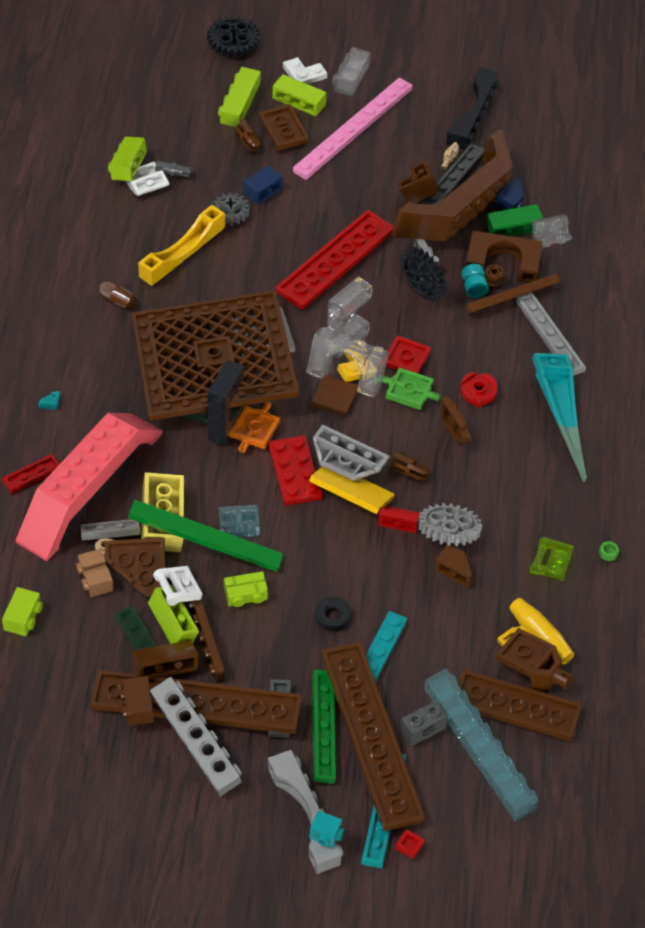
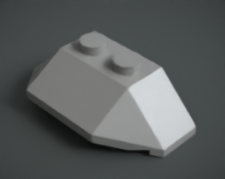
(347, 455)

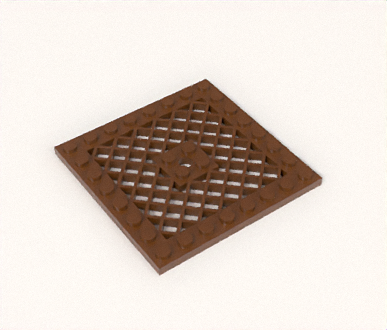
(263, 304)

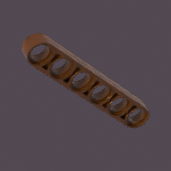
(513, 293)

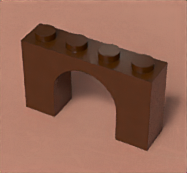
(524, 250)

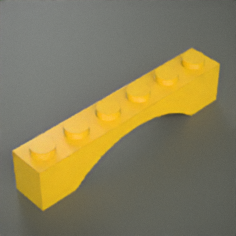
(159, 264)

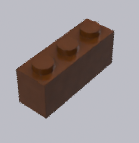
(165, 660)

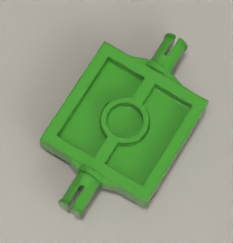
(410, 388)

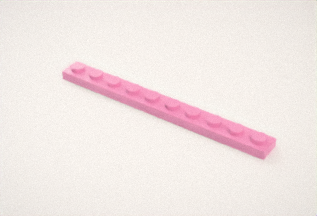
(352, 128)

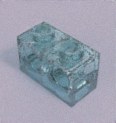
(243, 520)

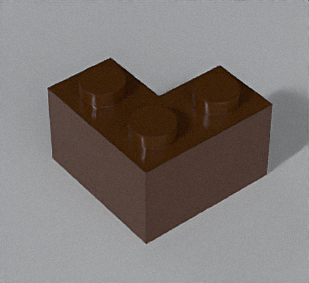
(418, 185)

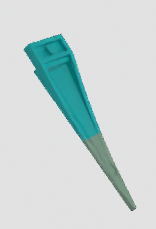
(557, 383)

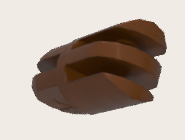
(247, 135)
(118, 294)
(409, 466)

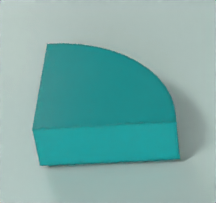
(50, 401)

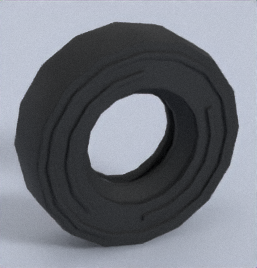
(330, 624)

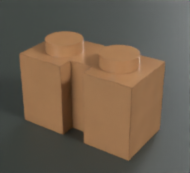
(94, 573)

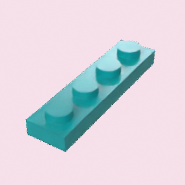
(385, 642)

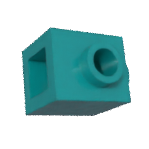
(326, 829)

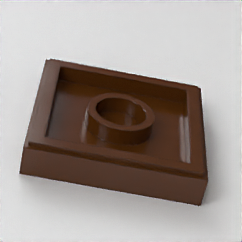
(334, 395)

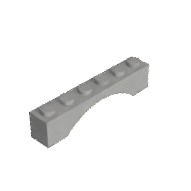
(288, 776)

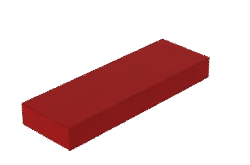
(30, 474)

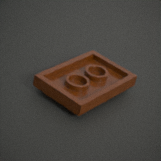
(284, 127)

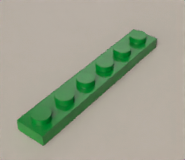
(323, 728)

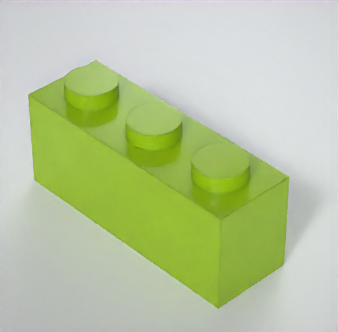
(299, 95)
(127, 158)
(173, 619)

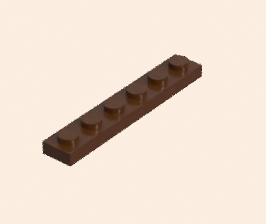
(205, 636)

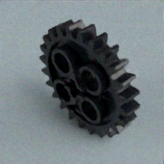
(246, 36)
(423, 273)

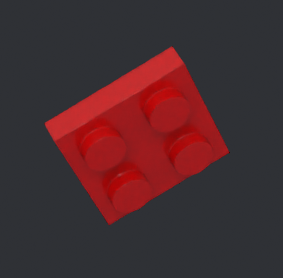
(407, 355)

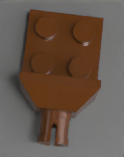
(535, 659)

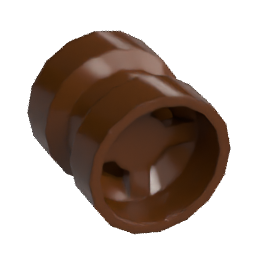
(494, 276)

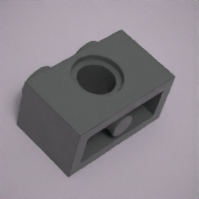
(423, 723)

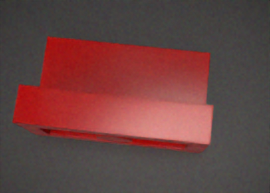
(398, 519)

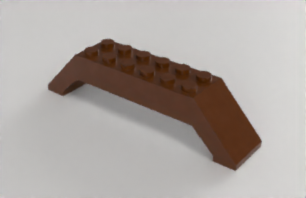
(464, 203)

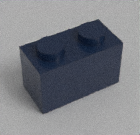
(262, 184)

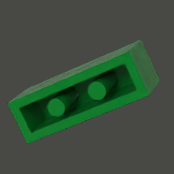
(513, 221)

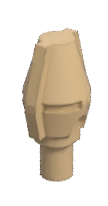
(450, 156)

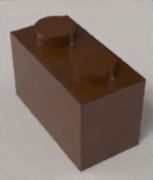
(138, 701)

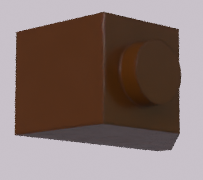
(454, 565)

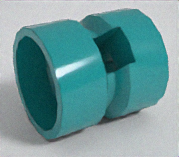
(474, 281)

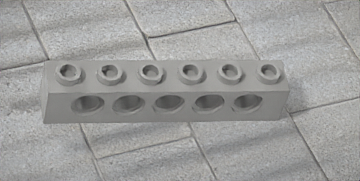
(221, 781)

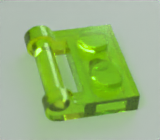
(558, 559)

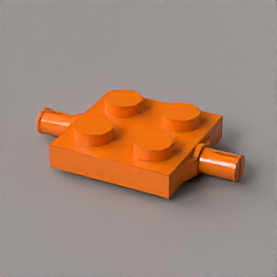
(255, 427)

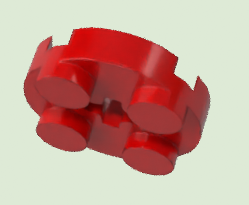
(478, 397)

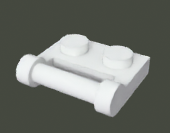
(183, 582)

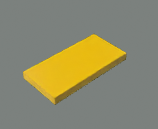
(358, 491)

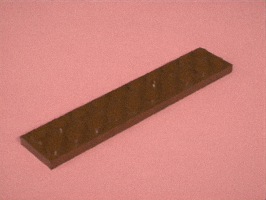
(216, 703)
(372, 736)

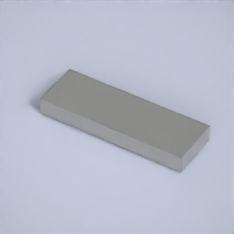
(110, 529)

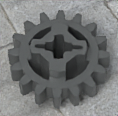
(233, 206)

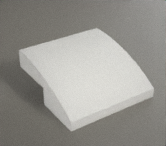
(147, 180)

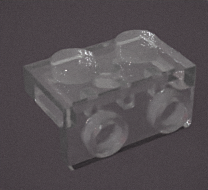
(551, 230)

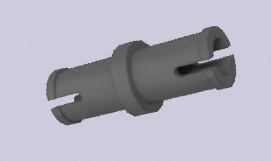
(172, 168)

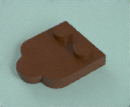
(454, 421)

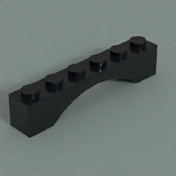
(464, 127)

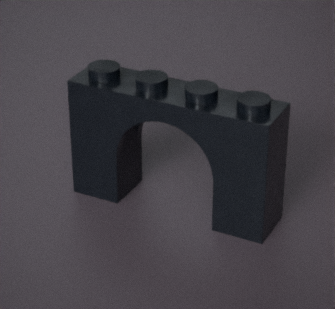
(220, 396)

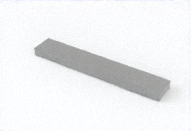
(548, 330)

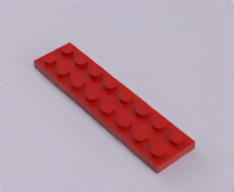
(334, 259)

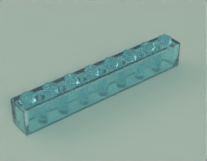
(481, 745)

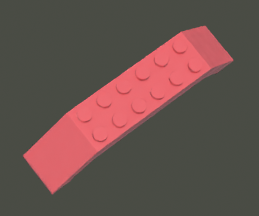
(80, 478)

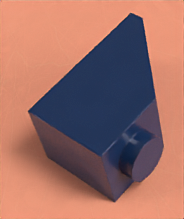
(510, 196)

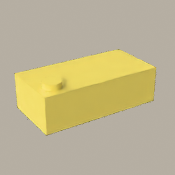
(166, 493)

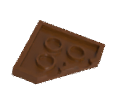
(137, 561)

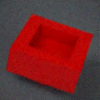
(409, 844)

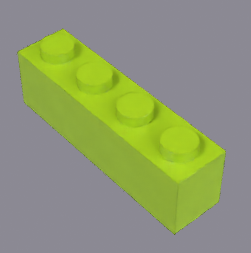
(240, 96)

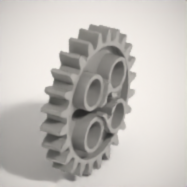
(449, 524)

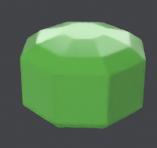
(609, 551)

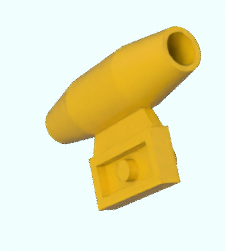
(536, 624)

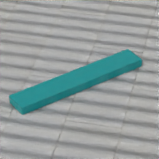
(376, 841)

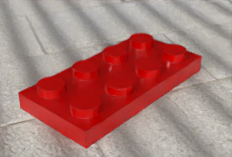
(294, 469)

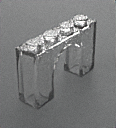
(342, 309)
(370, 358)

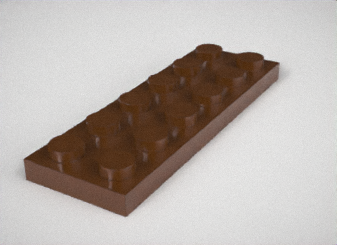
(521, 705)

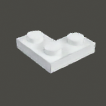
(307, 75)

